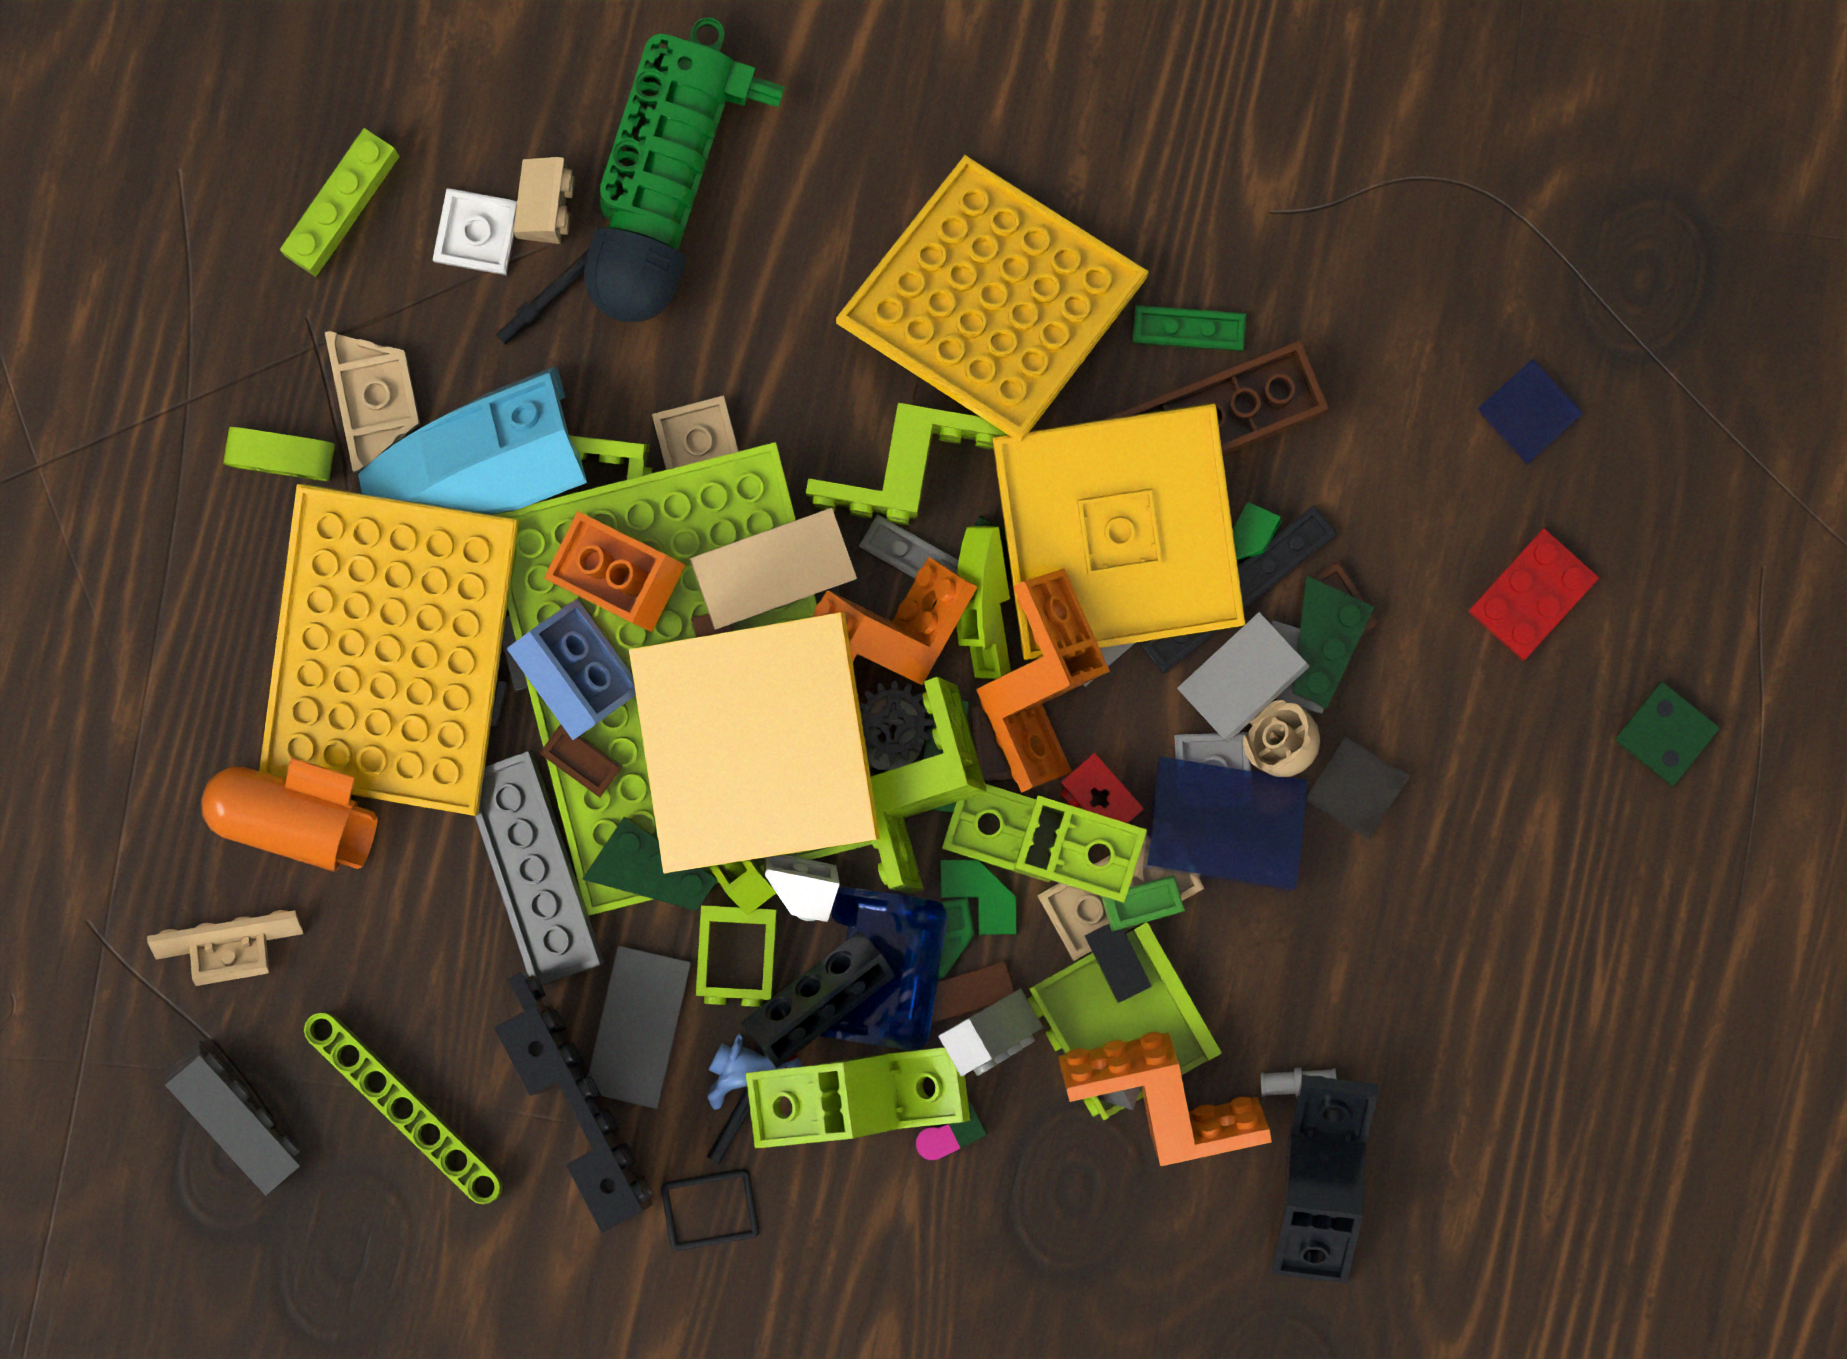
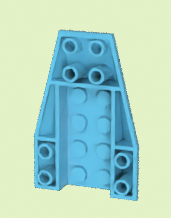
(485, 454)

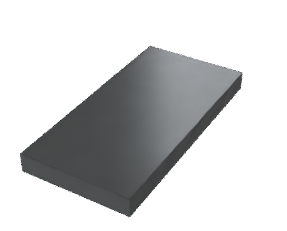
(638, 1026)

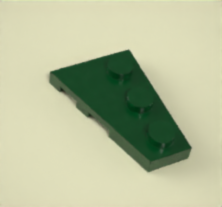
(1327, 638)
(634, 865)

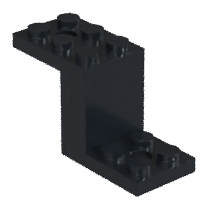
(1324, 1179)

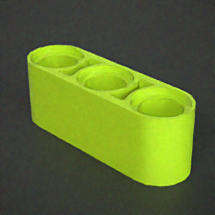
(279, 454)

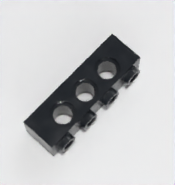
(818, 999)

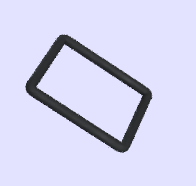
(706, 1179)

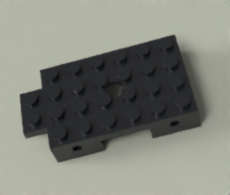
(547, 1060)

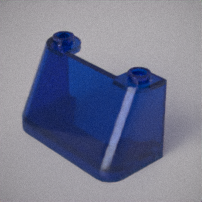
(911, 940)

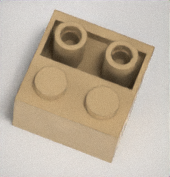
(542, 200)

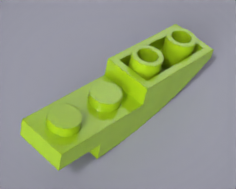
(982, 621)

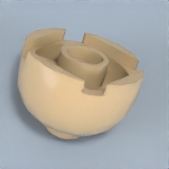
(1282, 739)

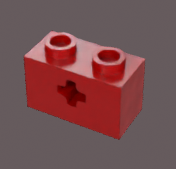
(1097, 776)

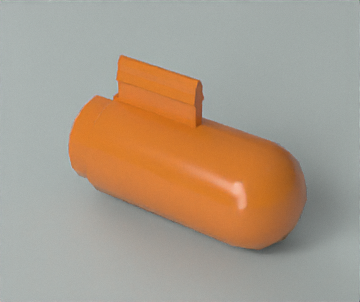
(294, 817)

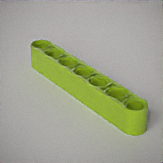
(386, 1100)

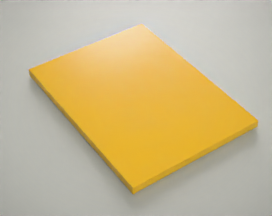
(390, 645)

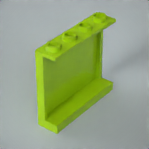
(1088, 1016)

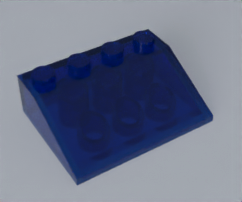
(1226, 824)

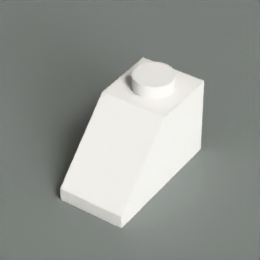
(803, 885)

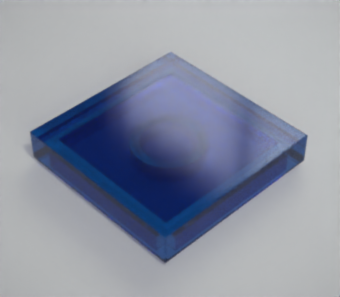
(1529, 411)

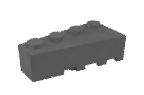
(231, 1118)

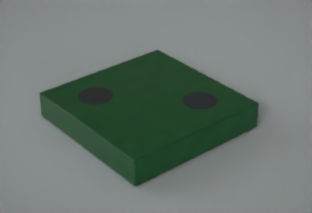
(1666, 734)

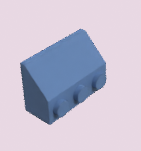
(574, 668)

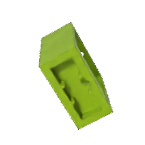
(749, 997)

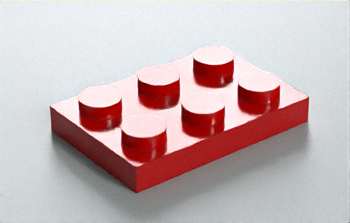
(1533, 594)

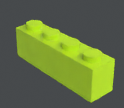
(339, 202)

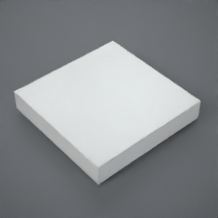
(475, 232)

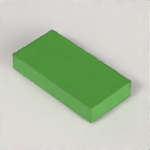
(1144, 903)

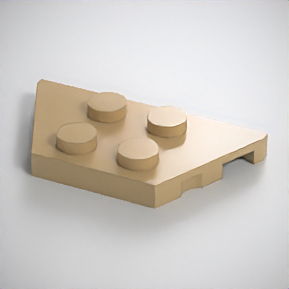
(372, 396)

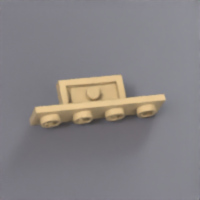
(227, 948)

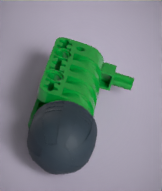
(636, 259)

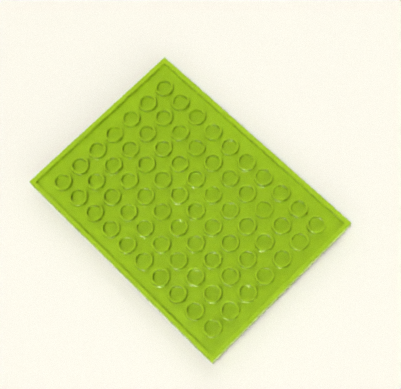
(682, 516)

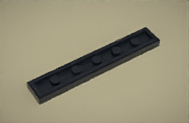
(1256, 577)

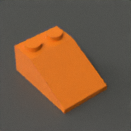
(614, 571)

